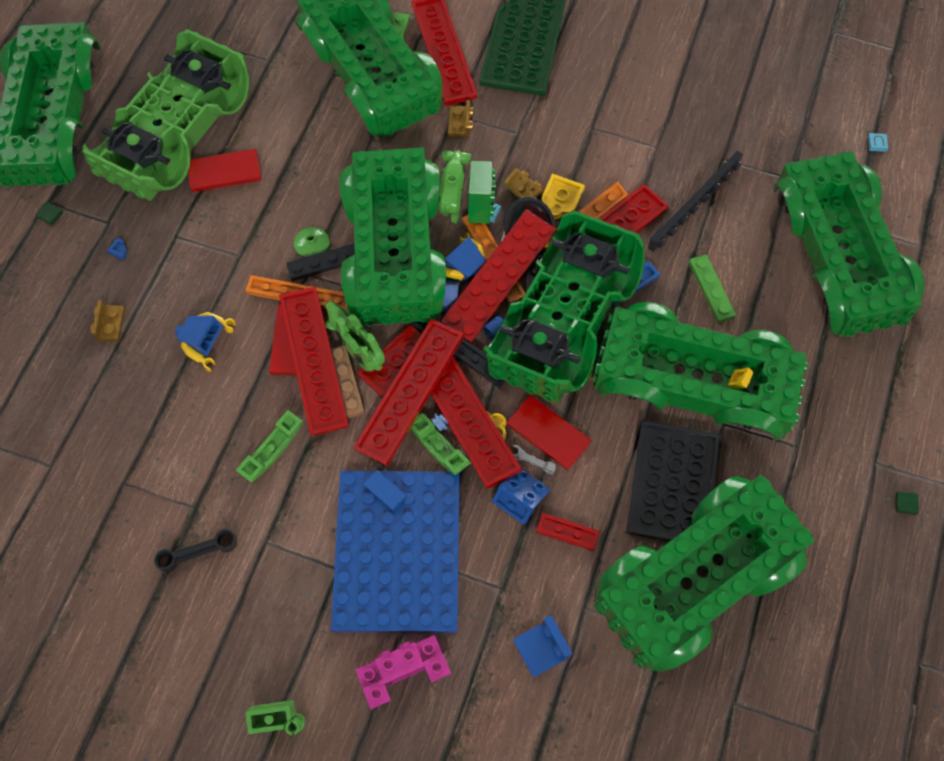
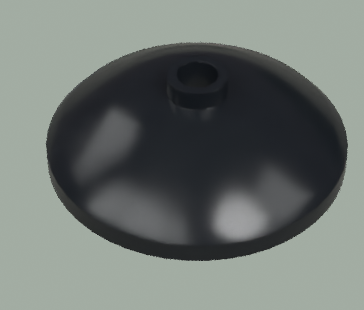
(519, 206)

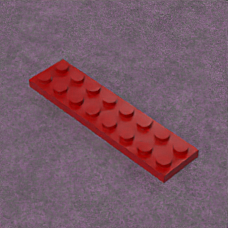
(445, 50)
(499, 275)
(313, 361)
(408, 392)
(473, 427)

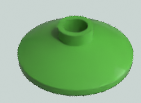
(305, 247)

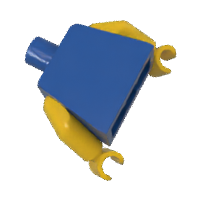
(465, 259)
(199, 335)

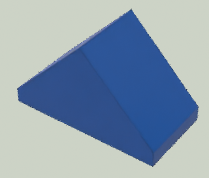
(451, 294)

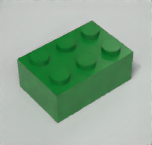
(481, 192)

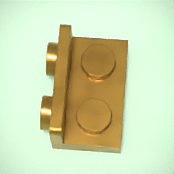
(460, 121)
(520, 184)
(107, 322)

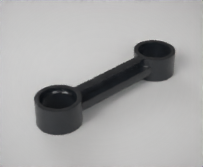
(195, 550)

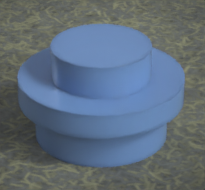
(440, 422)

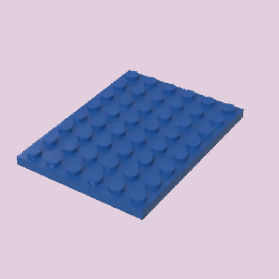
(398, 564)

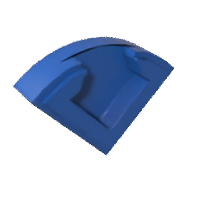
(118, 249)

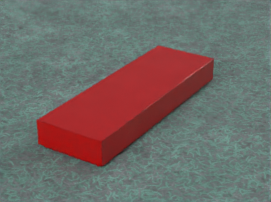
(567, 531)

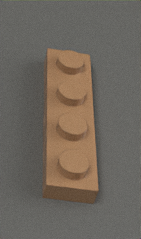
(347, 382)

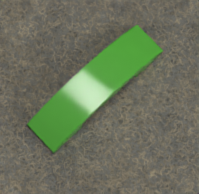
(438, 446)
(271, 448)

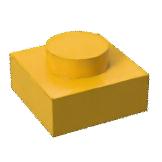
(740, 378)

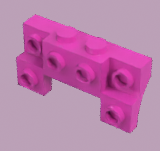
(399, 665)

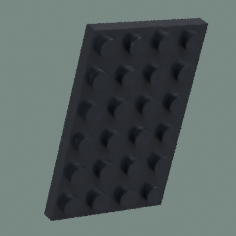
(670, 479)

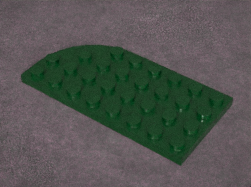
(523, 46)

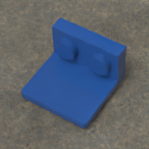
(520, 495)
(543, 647)

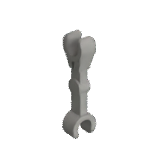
(548, 467)

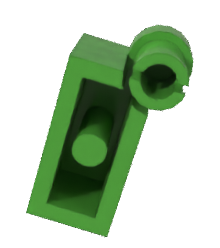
(274, 717)

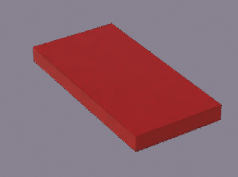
(224, 170)
(636, 210)
(395, 355)
(281, 356)
(549, 432)

